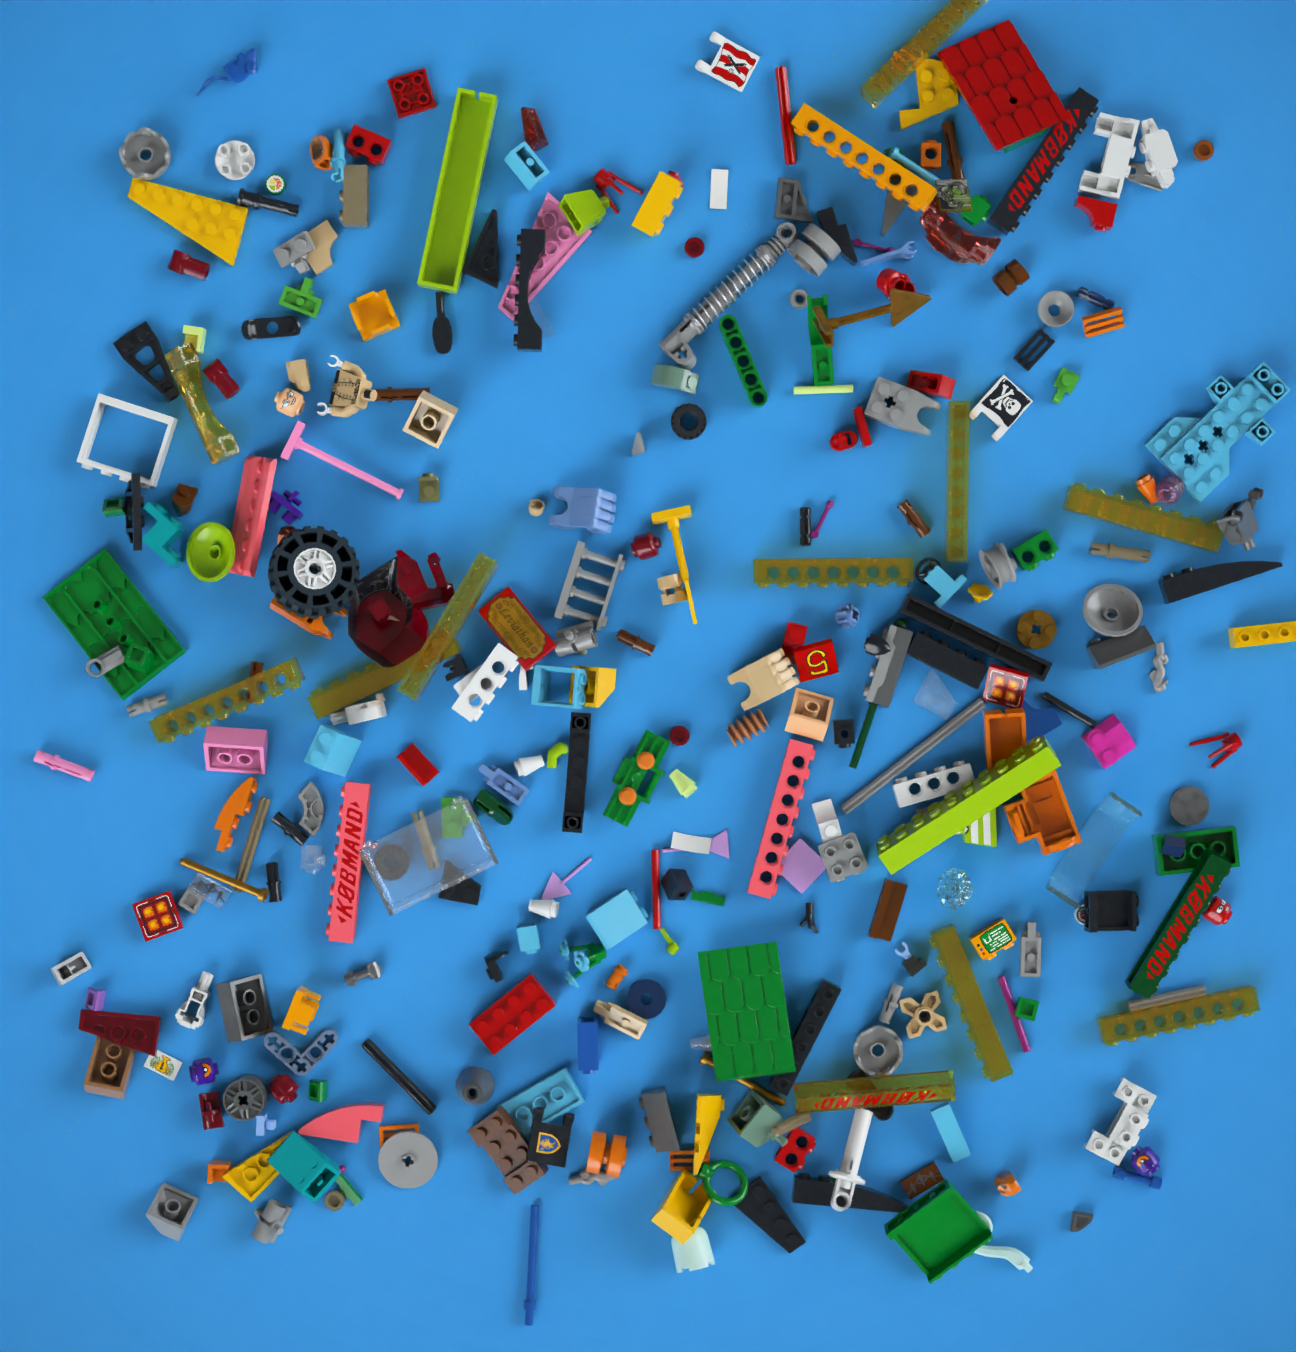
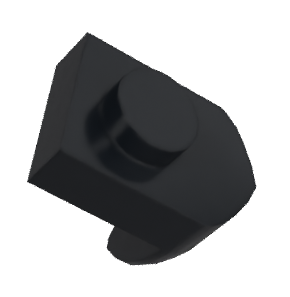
(876, 645)
(493, 969)

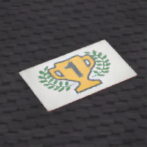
(163, 1065)

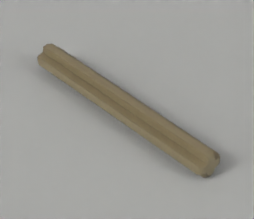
(252, 841)

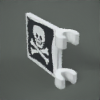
(1002, 405)

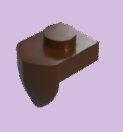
(183, 499)

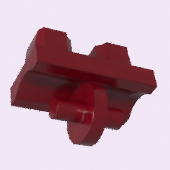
(211, 1110)

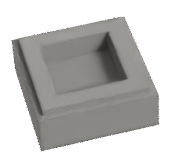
(190, 902)

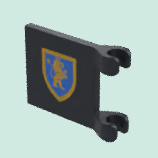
(548, 1141)

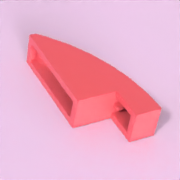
(343, 1122)

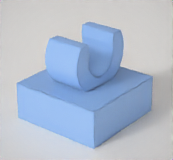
(263, 1124)

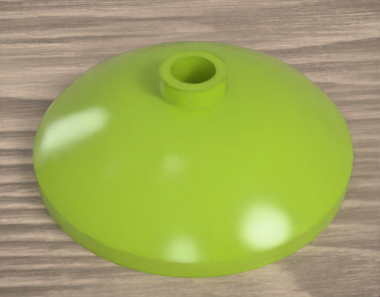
(210, 552)

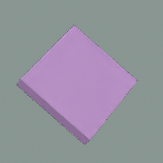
(801, 865)

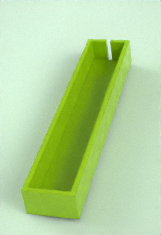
(457, 191)
(967, 804)

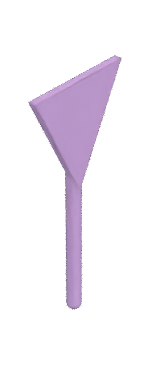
(718, 845)

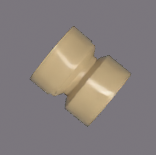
(670, 582)

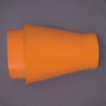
(1147, 486)

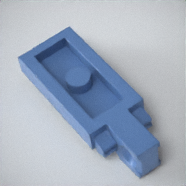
(504, 783)

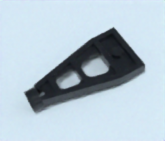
(135, 342)

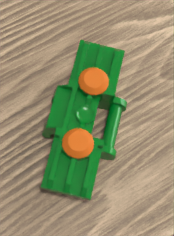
(630, 775)

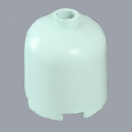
(694, 1253)

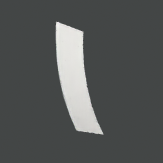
(718, 190)
(691, 843)

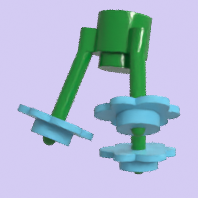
(594, 955)

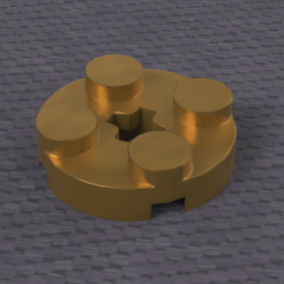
(1024, 628)

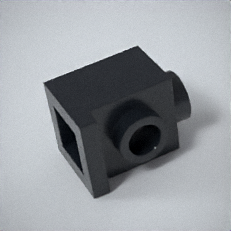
(838, 727)

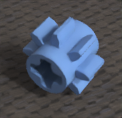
(847, 615)

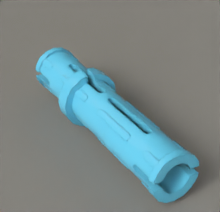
(338, 161)

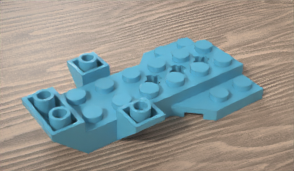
(1235, 414)

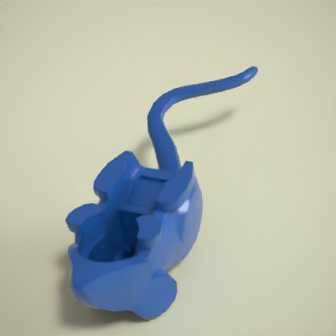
(237, 69)

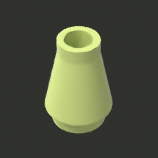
(683, 783)

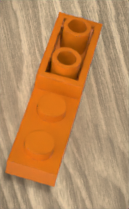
(237, 804)

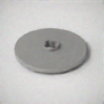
(393, 1156)

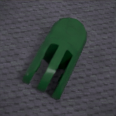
(493, 807)

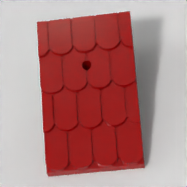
(1003, 86)

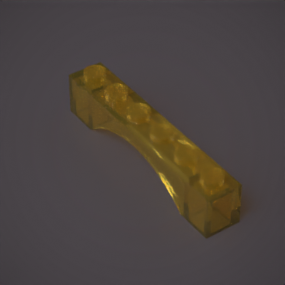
(186, 371)

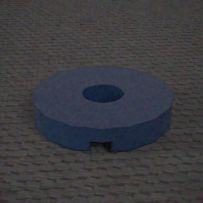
(649, 1010)

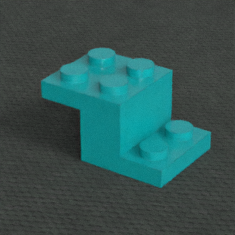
(164, 534)

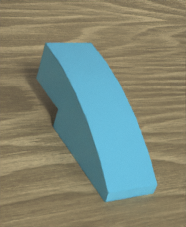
(950, 1132)

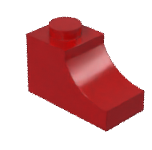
(1099, 212)
(931, 384)
(793, 638)

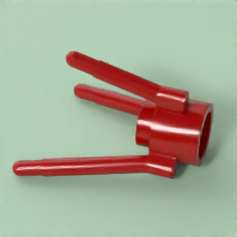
(605, 180)
(1230, 744)

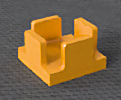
(374, 314)
(302, 1010)

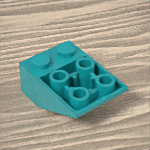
(304, 1166)

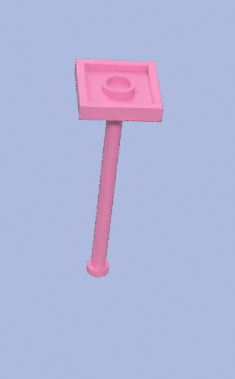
(296, 442)

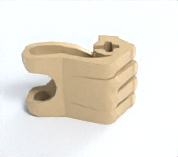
(765, 678)

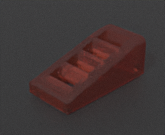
(533, 130)

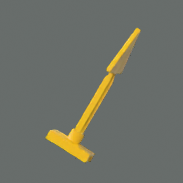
(672, 519)

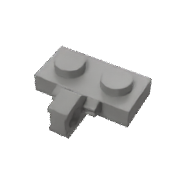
(295, 252)

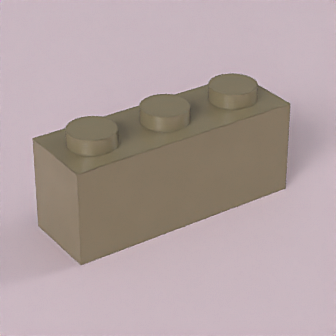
(355, 197)

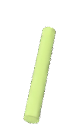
(823, 389)

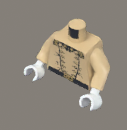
(349, 390)

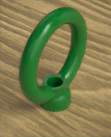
(706, 1173)

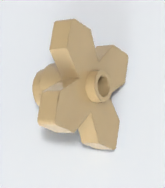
(928, 1004)

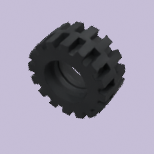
(697, 412)

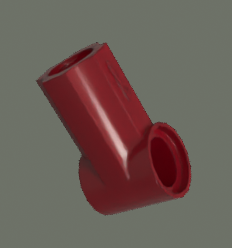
(185, 264)
(218, 375)

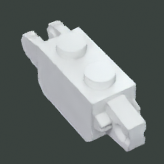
(1158, 152)

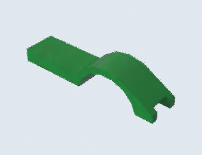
(821, 355)

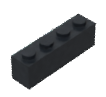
(946, 660)

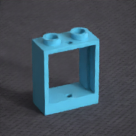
(541, 683)

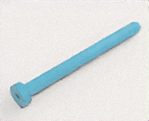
(895, 155)

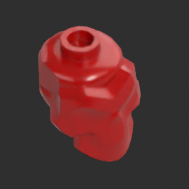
(890, 279)

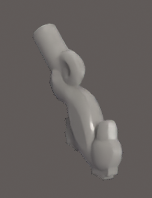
(1157, 675)
(587, 1178)

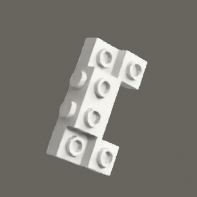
(1118, 151)
(1126, 1124)

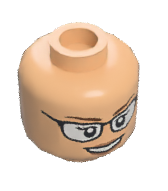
(289, 402)

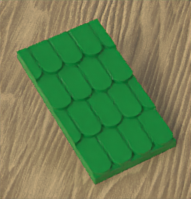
(109, 611)
(746, 1011)

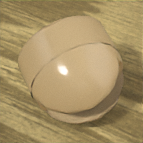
(536, 507)

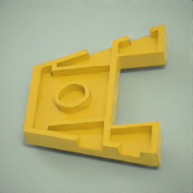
(935, 93)

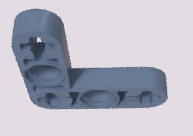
(304, 1056)

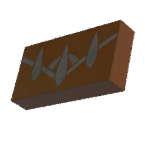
(922, 1180)

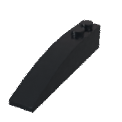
(1207, 578)
(820, 1189)

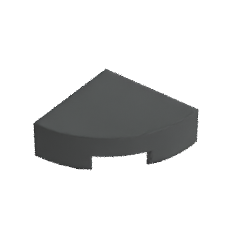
(1080, 1220)

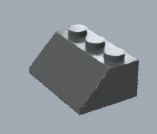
(1116, 649)
(244, 1007)
(659, 1120)

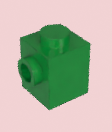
(979, 212)

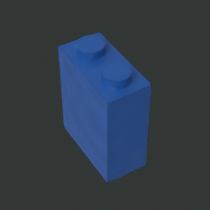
(588, 1044)

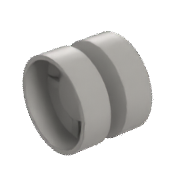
(818, 245)

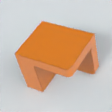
(216, 1169)

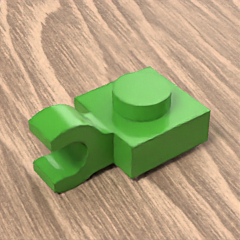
(1065, 383)

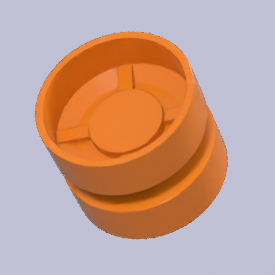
(610, 1154)

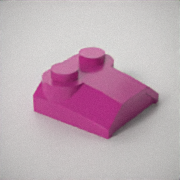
(1108, 741)

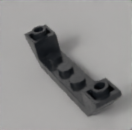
(576, 772)

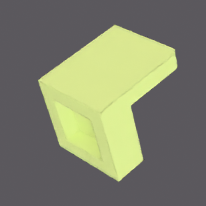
(196, 336)

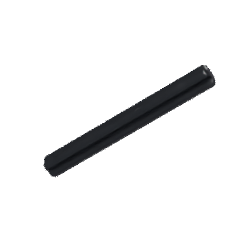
(417, 1095)

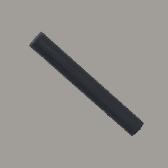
(1068, 709)

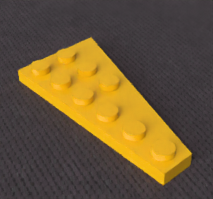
(205, 220)

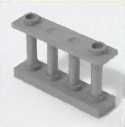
(576, 572)

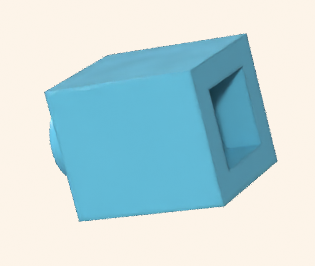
(528, 938)

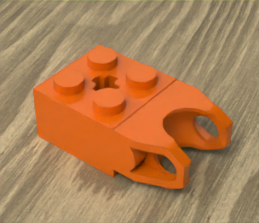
(314, 626)

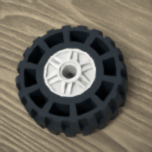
(313, 551)

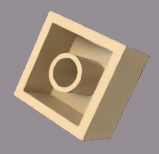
(430, 419)

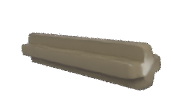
(790, 1124)

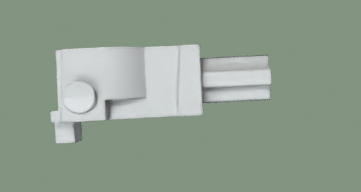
(361, 712)
(198, 994)

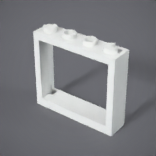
(101, 402)

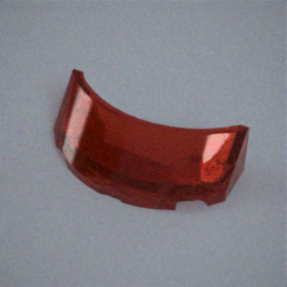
(953, 240)

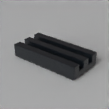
(1045, 338)

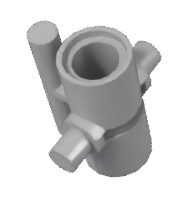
(576, 639)
(270, 1221)

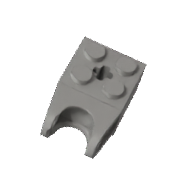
(905, 409)

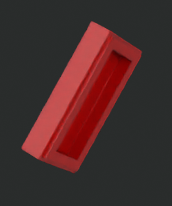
(862, 427)

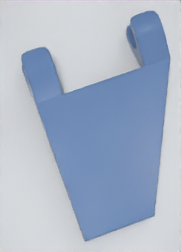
(898, 253)

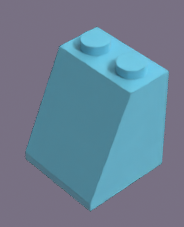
(332, 750)
(617, 918)

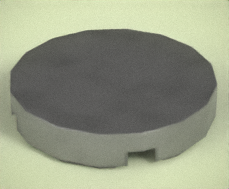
(1188, 805)

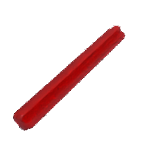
(785, 115)

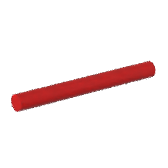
(655, 889)

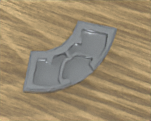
(313, 808)

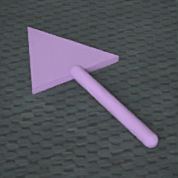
(556, 887)

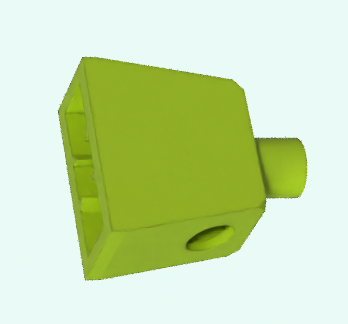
(584, 209)

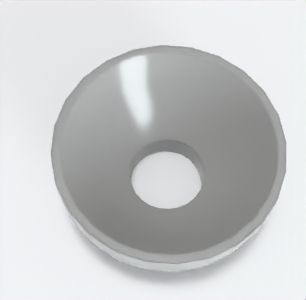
(1065, 306)

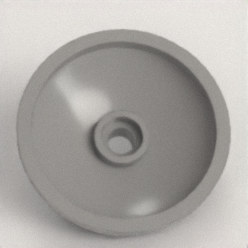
(1115, 602)

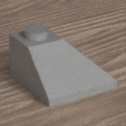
(171, 1211)

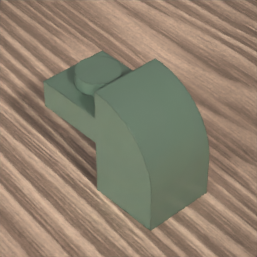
(675, 378)

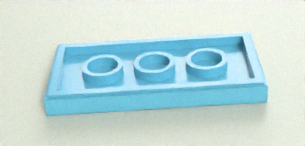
(554, 1093)

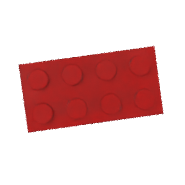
(512, 1013)

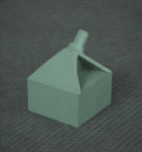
(754, 1120)

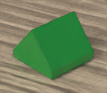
(114, 507)
(317, 1090)

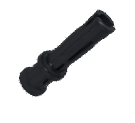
(258, 201)

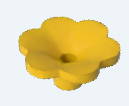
(980, 592)

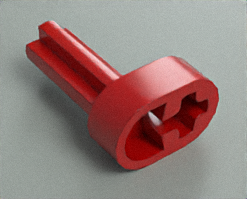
(838, 441)

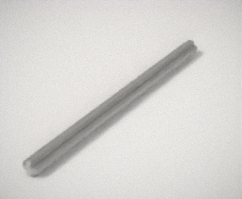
(913, 756)

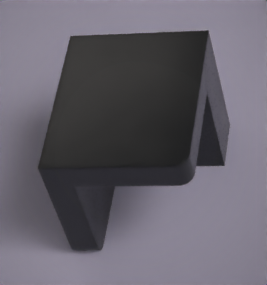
(676, 884)

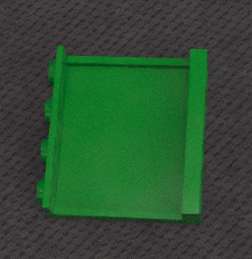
(939, 1230)

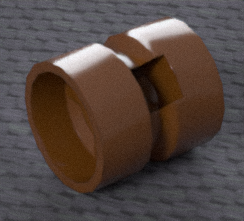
(1013, 275)

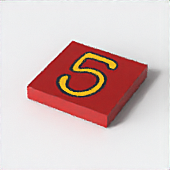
(815, 660)

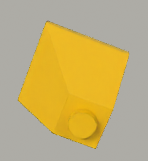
(598, 686)

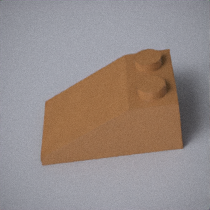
(109, 1069)

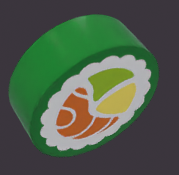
(275, 184)

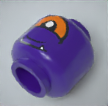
(203, 1071)
(1145, 1161)

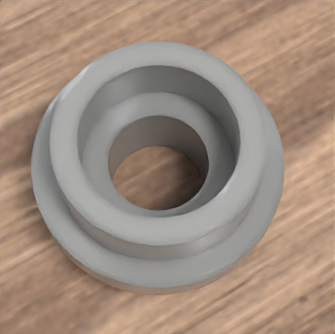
(798, 292)

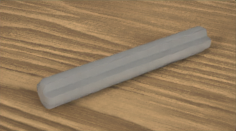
(1166, 998)

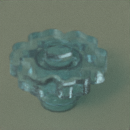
(954, 888)

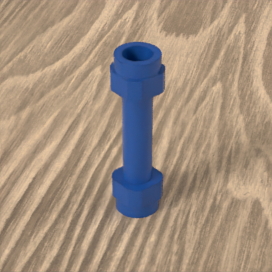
(1121, 1173)

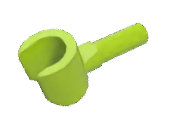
(672, 948)

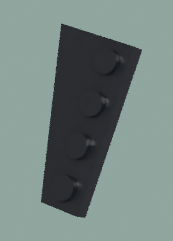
(769, 1215)

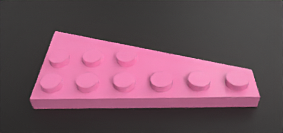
(560, 245)

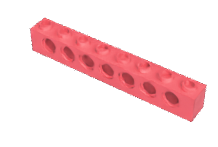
(756, 885)

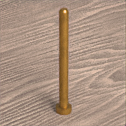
(260, 893)
(747, 1082)

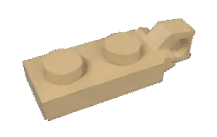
(621, 1019)

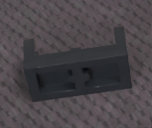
(459, 667)

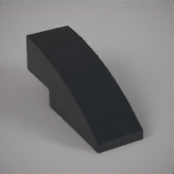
(838, 233)

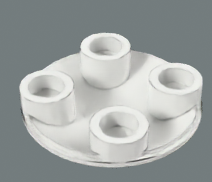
(234, 160)

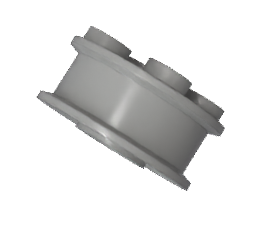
(998, 565)

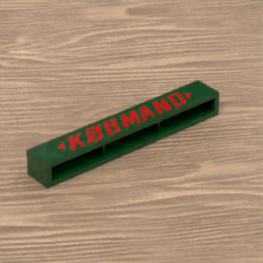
(1178, 923)

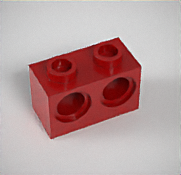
(371, 141)
(792, 1147)

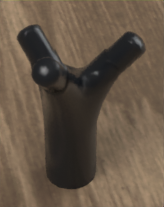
(809, 917)

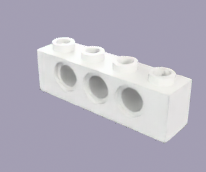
(499, 654)
(902, 784)

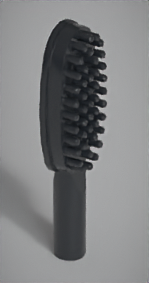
(441, 327)

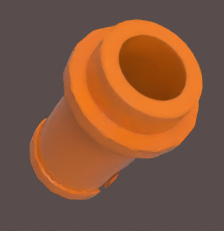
(616, 977)

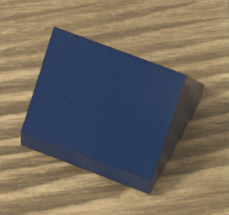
(1173, 845)

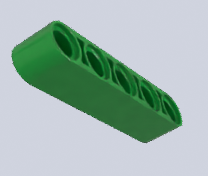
(742, 351)

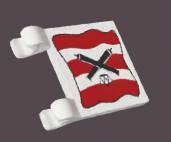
(731, 65)

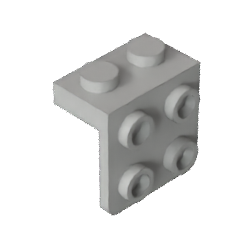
(842, 857)

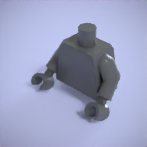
(1239, 521)

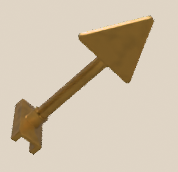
(901, 306)

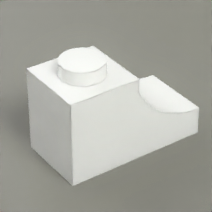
(826, 820)

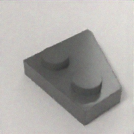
(790, 201)

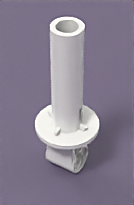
(847, 1175)

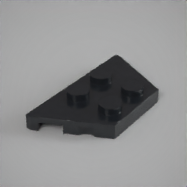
(133, 506)

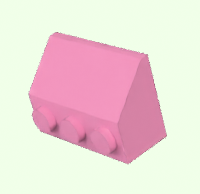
(236, 750)

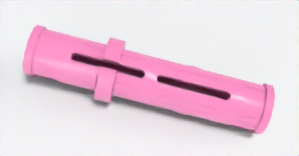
(68, 767)

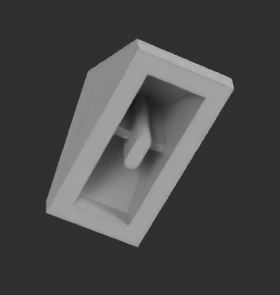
(71, 968)

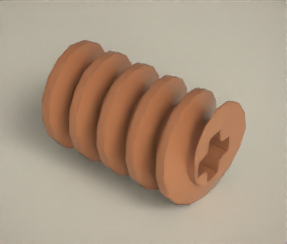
(747, 727)

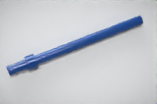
(530, 1303)

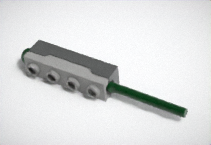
(883, 678)

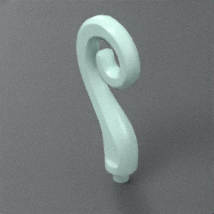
(1011, 1254)

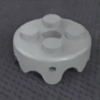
(140, 141)
(878, 1064)

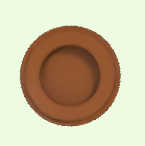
(1203, 150)

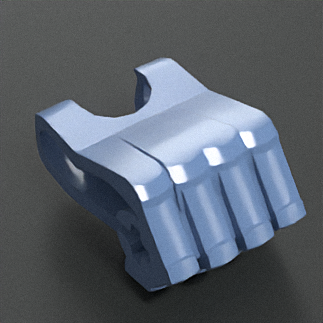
(586, 509)

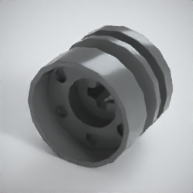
(254, 1089)

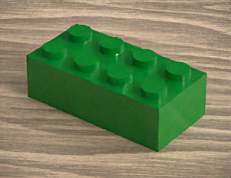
(1219, 839)

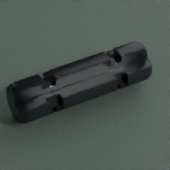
(805, 526)

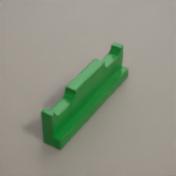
(708, 897)
(348, 1190)

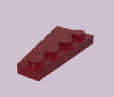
(129, 1030)

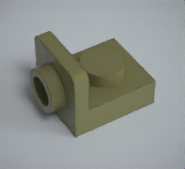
(429, 488)

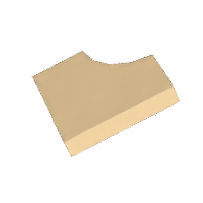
(323, 239)

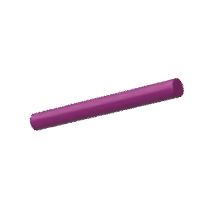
(1011, 1007)

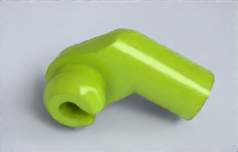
(554, 752)

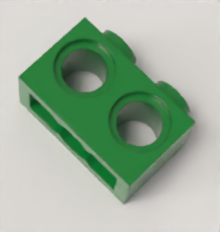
(1032, 547)

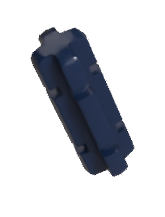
(1095, 299)

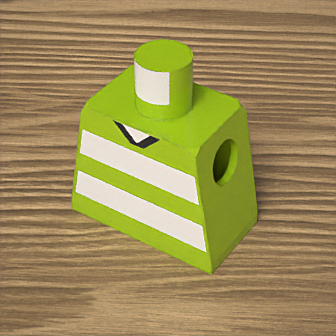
(981, 831)

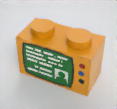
(992, 939)

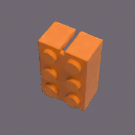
(1003, 734)

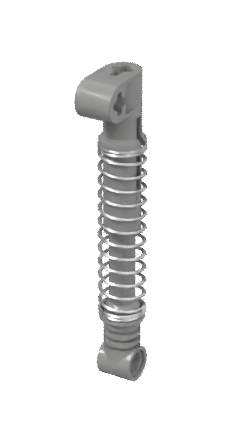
(696, 321)

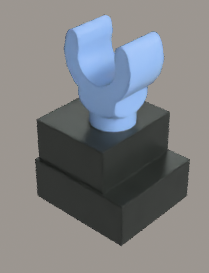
(911, 963)

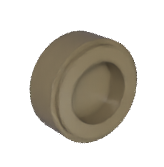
(334, 1200)

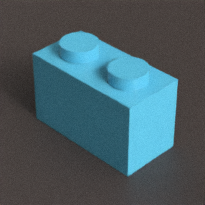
(526, 165)

